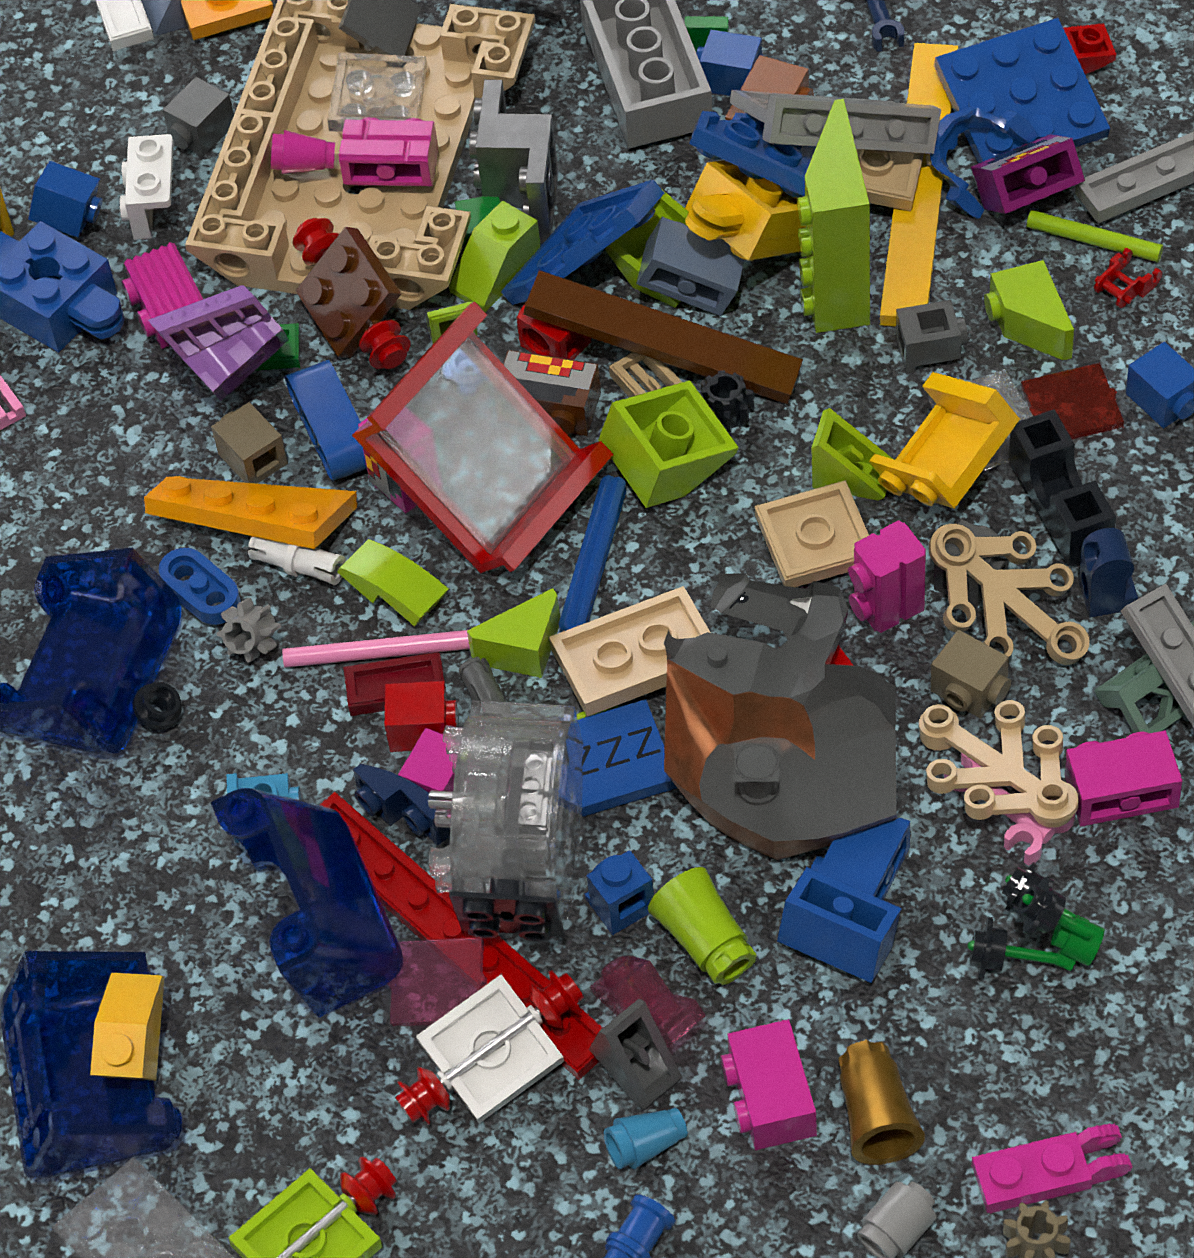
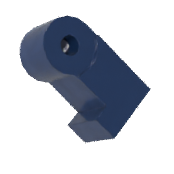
(1106, 572)

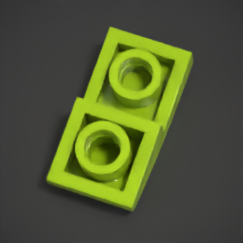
(399, 581)

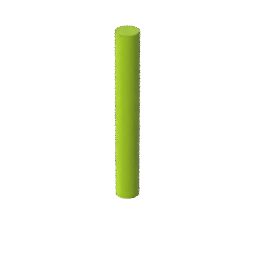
(1094, 235)

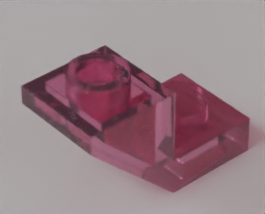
(636, 978)

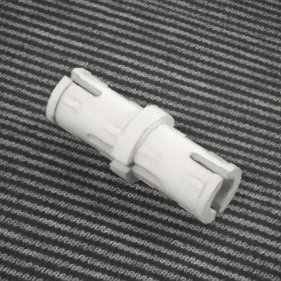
(298, 559)

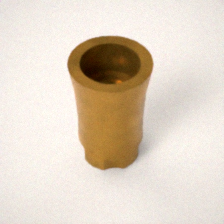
(877, 1106)

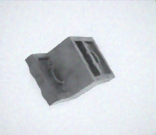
(515, 157)

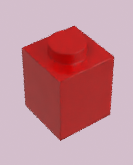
(414, 708)

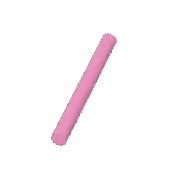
(375, 648)

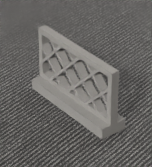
(874, 123)

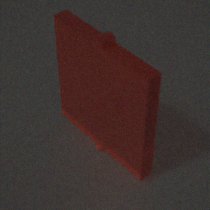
(1079, 398)

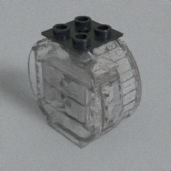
(511, 819)

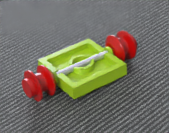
(315, 1221)

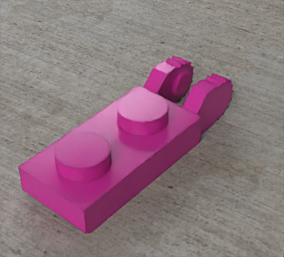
(1048, 1168)

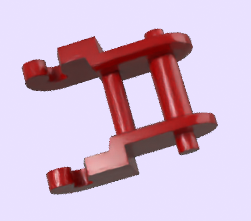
(1140, 286)

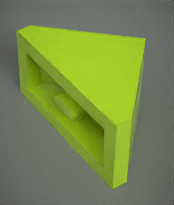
(843, 455)
(518, 637)

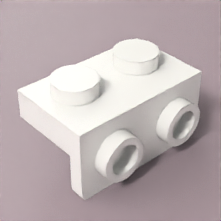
(147, 181)

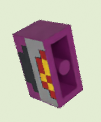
(1028, 173)

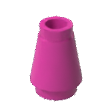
(300, 153)

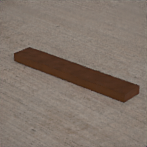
(661, 335)

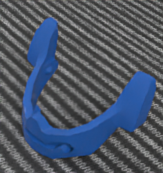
(947, 139)

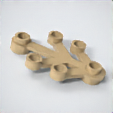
(1002, 589)
(1048, 799)

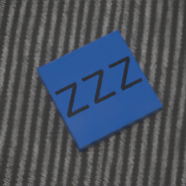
(621, 758)

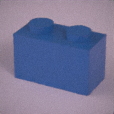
(838, 924)

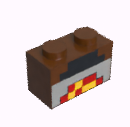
(561, 386)

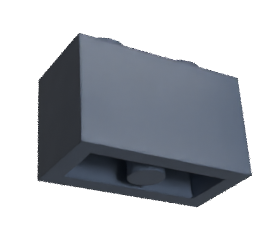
(690, 267)

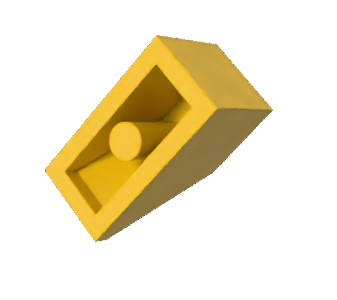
(128, 1028)

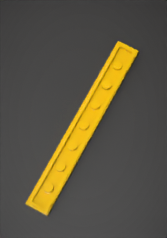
(915, 231)

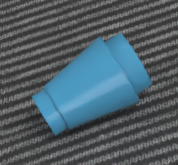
(643, 1136)

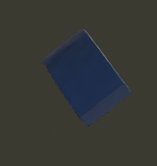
(397, 798)

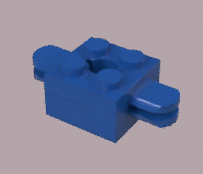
(56, 288)

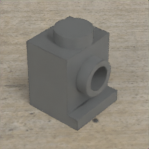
(929, 334)

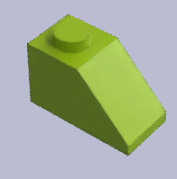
(495, 255)
(1030, 309)

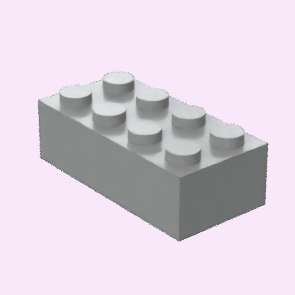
(647, 67)

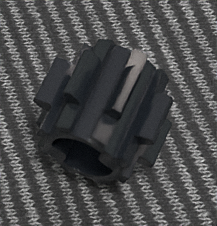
(728, 398)

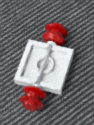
(490, 1048)

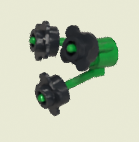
(1040, 910)

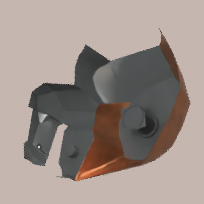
(779, 738)

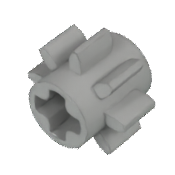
(248, 629)

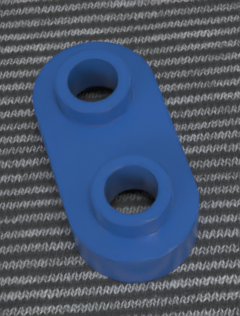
(204, 586)

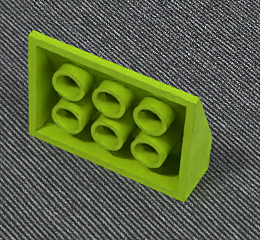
(835, 231)

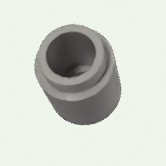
(897, 1220)

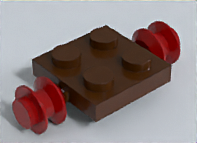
(349, 293)

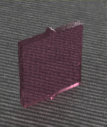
(435, 979)

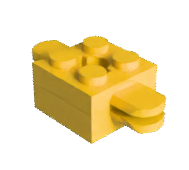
(744, 212)

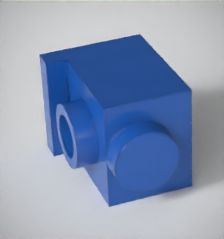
(615, 882)

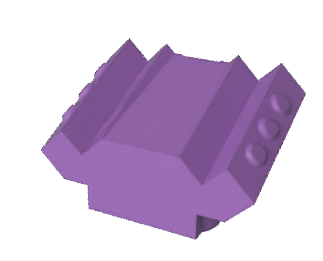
(222, 337)

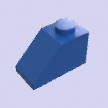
(868, 857)

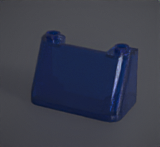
(98, 650)
(341, 935)
(60, 1110)

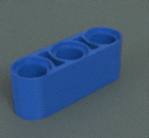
(327, 418)

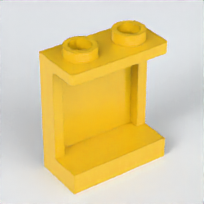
(950, 443)

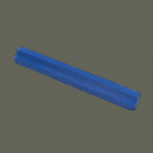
(593, 553)

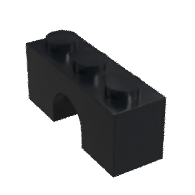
(1047, 468)

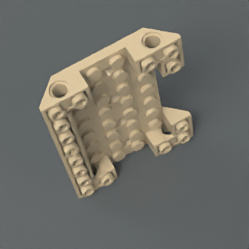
(254, 211)

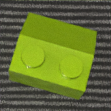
(666, 442)

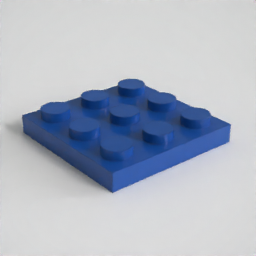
(1028, 74)

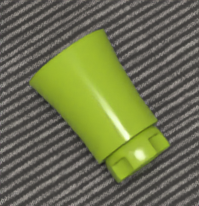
(703, 925)

